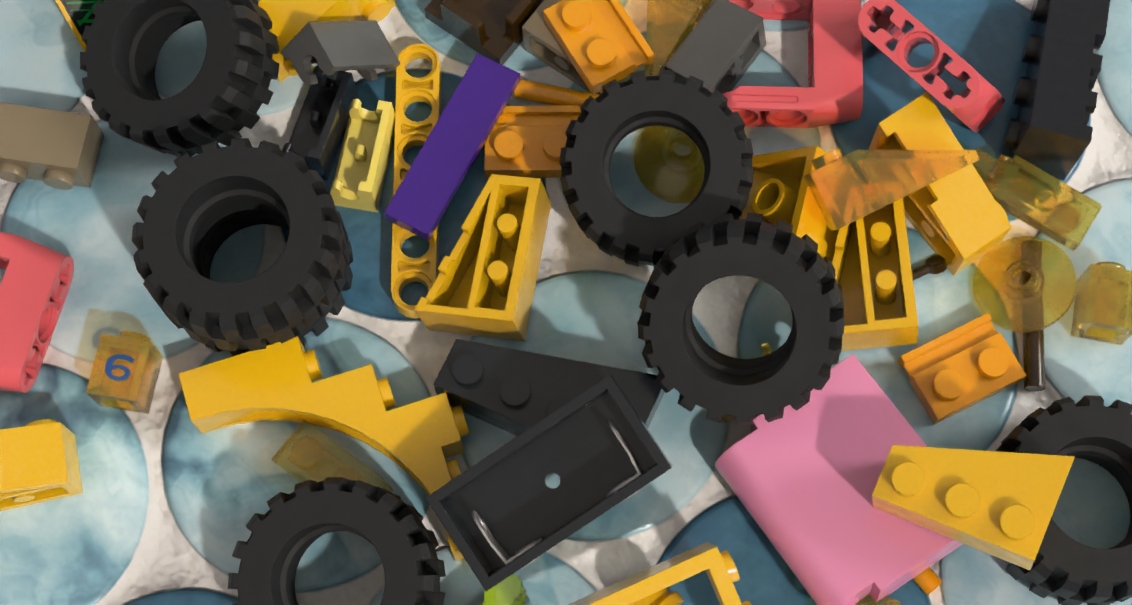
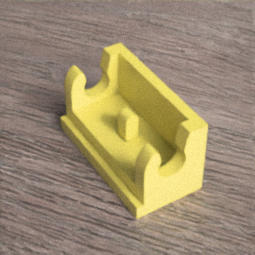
(364, 157)

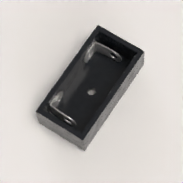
(506, 512)

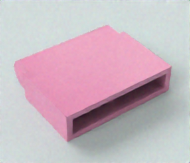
(813, 487)

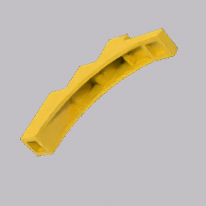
(282, 388)

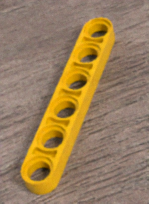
(410, 134)

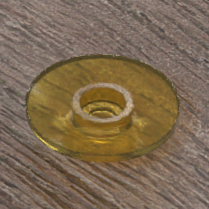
(662, 170)
(1028, 305)

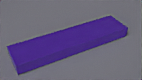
(452, 147)

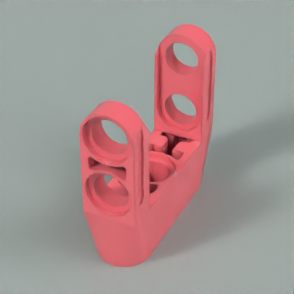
(886, 22)
(833, 68)
(29, 307)

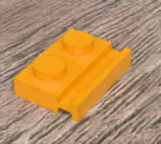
(598, 40)
(529, 141)
(961, 368)

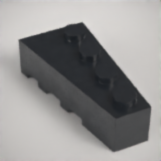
(1058, 84)
(524, 387)

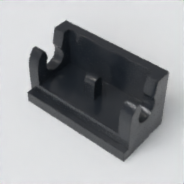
(323, 121)

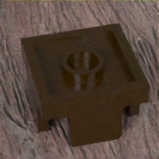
(484, 25)

